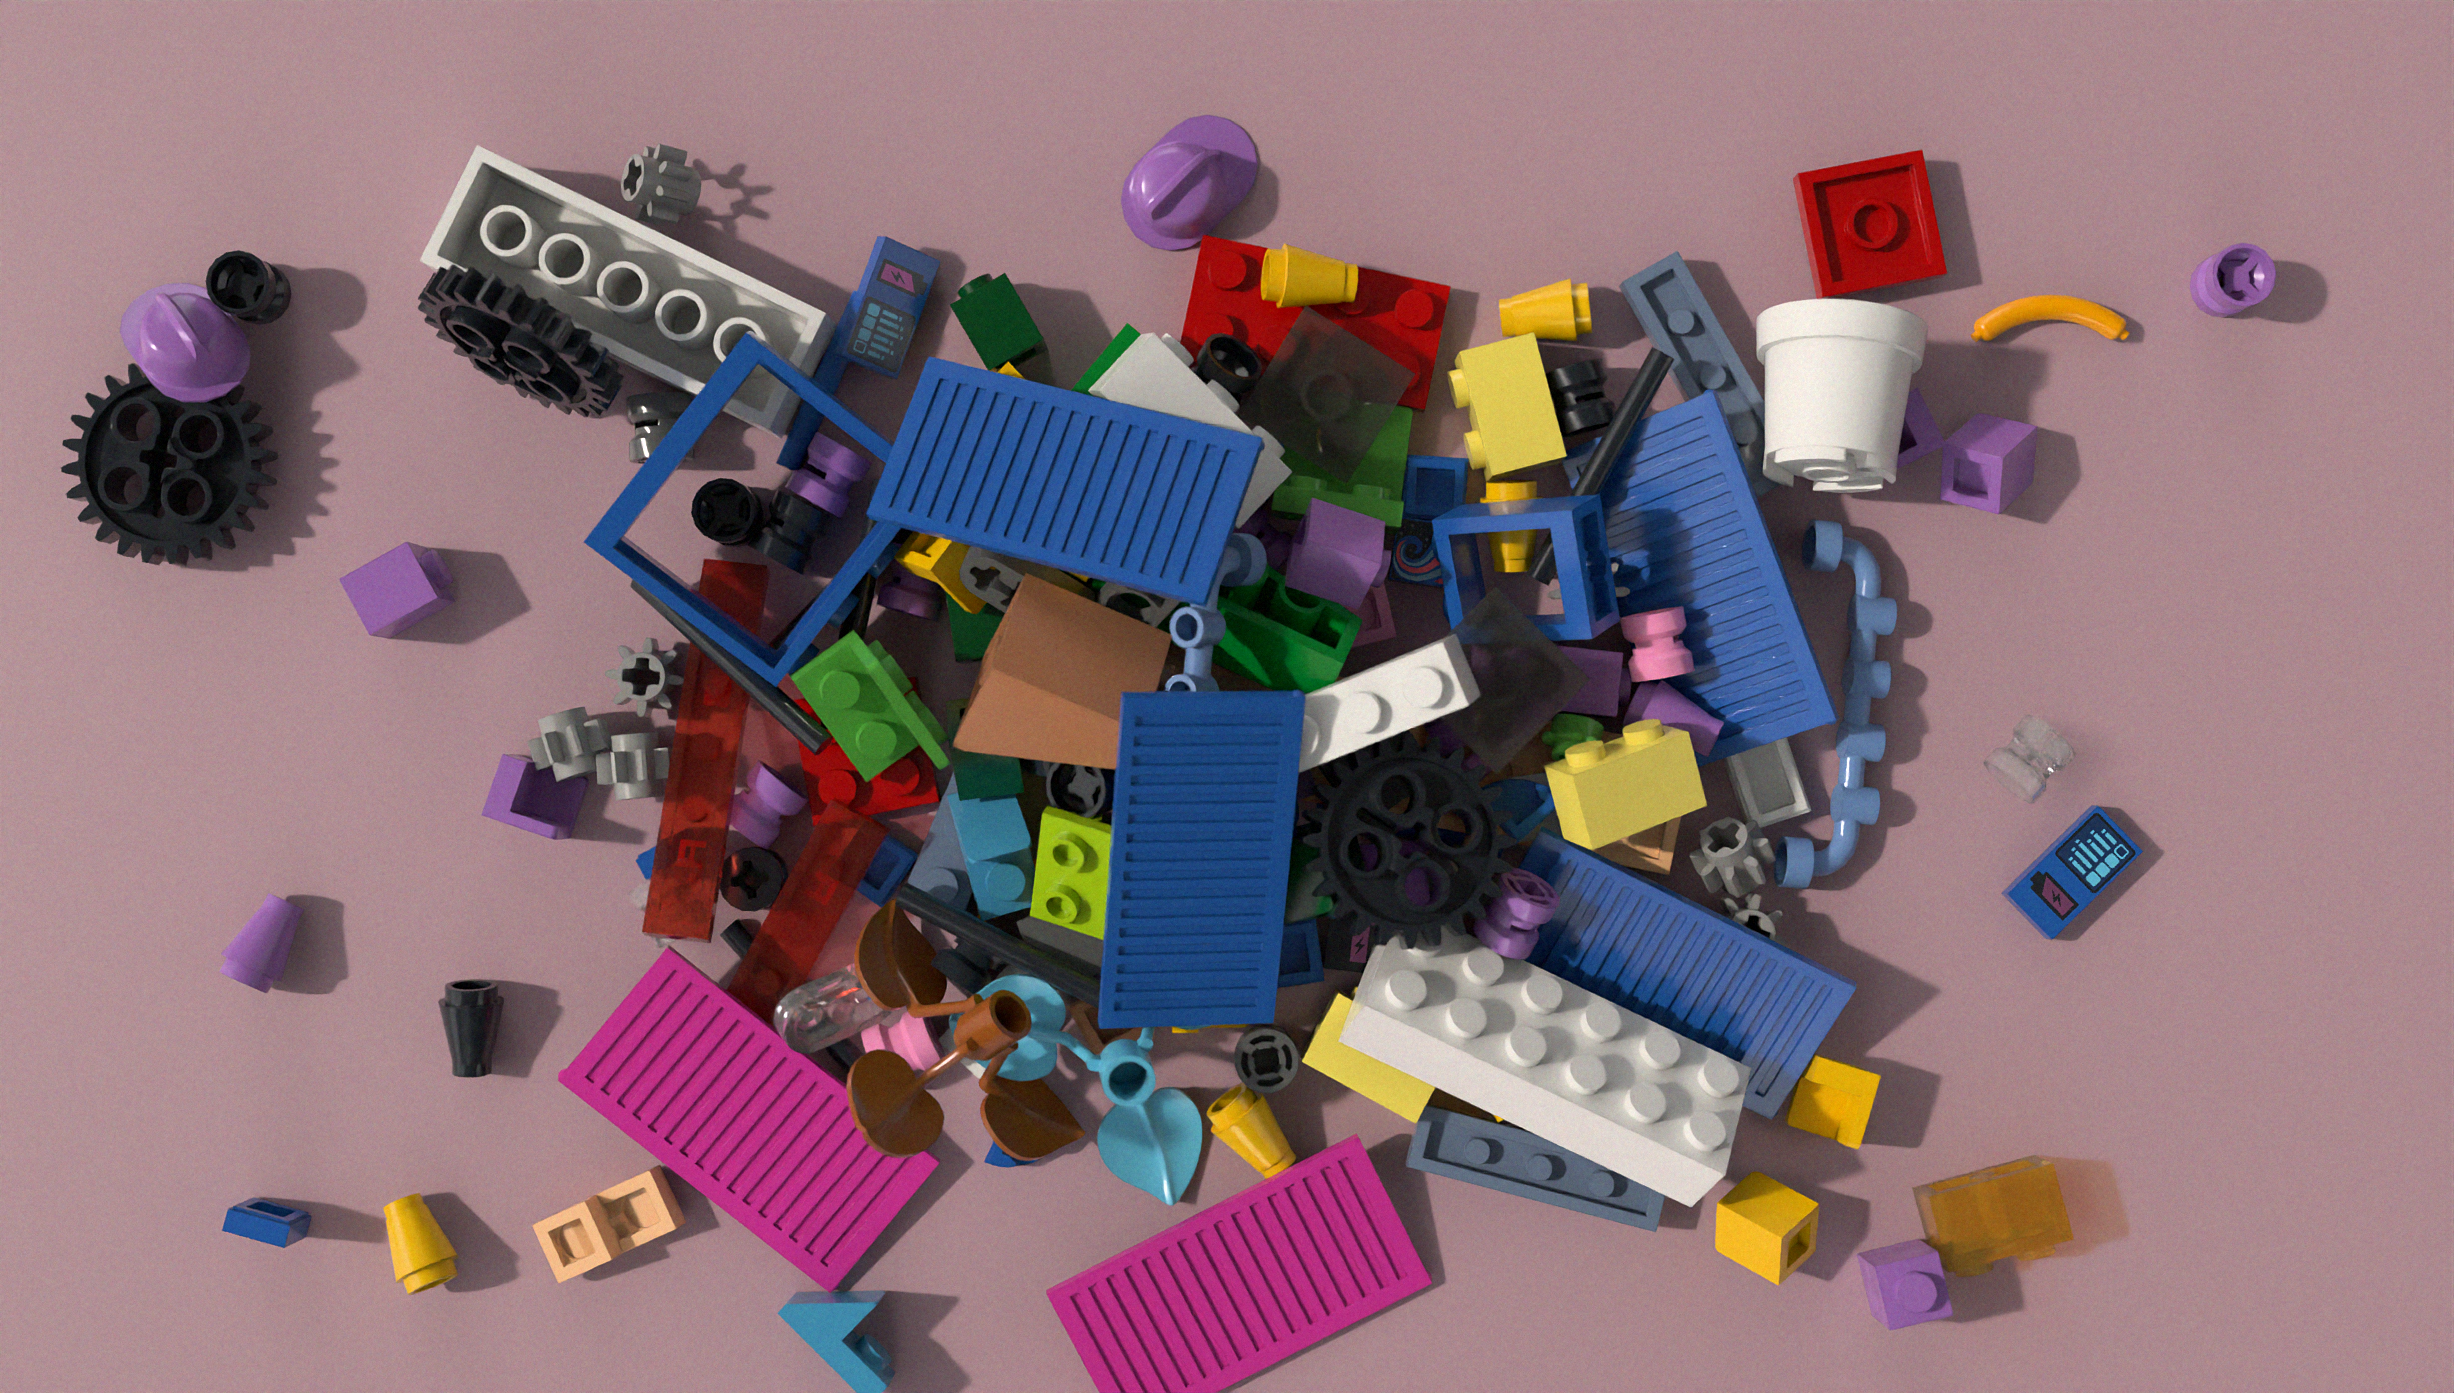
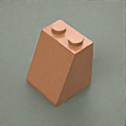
(1058, 678)

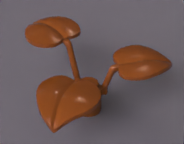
(881, 1086)

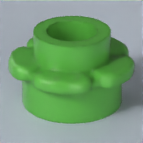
(1570, 730)

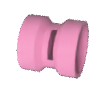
(1657, 646)
(910, 1038)

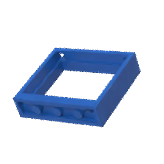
(836, 599)

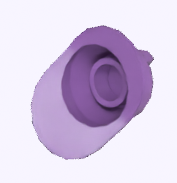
(1189, 182)
(185, 342)

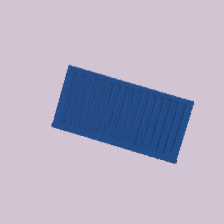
(1067, 480)
(1696, 538)
(1199, 857)
(1684, 967)

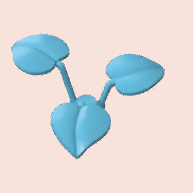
(1144, 1138)

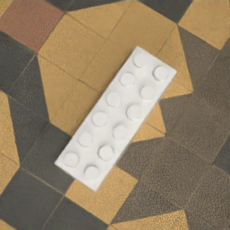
(627, 285)
(1552, 1060)

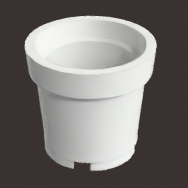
(1836, 390)

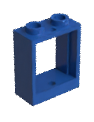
(1579, 554)

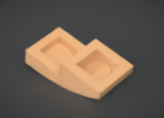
(609, 1224)

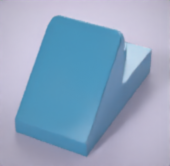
(995, 852)
(827, 1326)

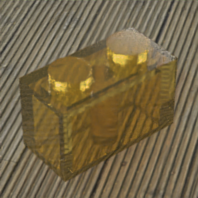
(1994, 1215)

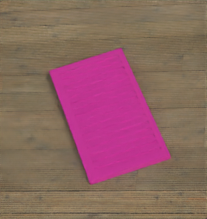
(743, 1119)
(1243, 1280)

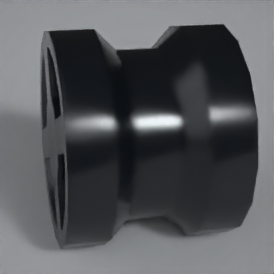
(765, 876)

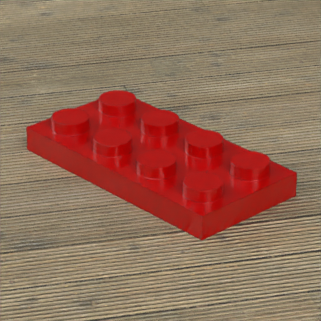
(1389, 312)

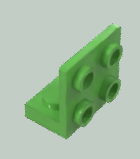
(1372, 489)
(863, 705)

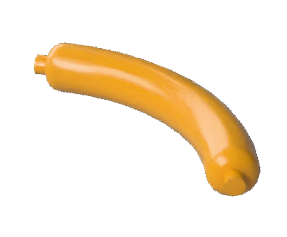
(2050, 308)

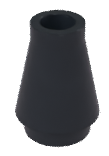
(471, 1024)

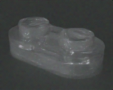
(826, 1011)

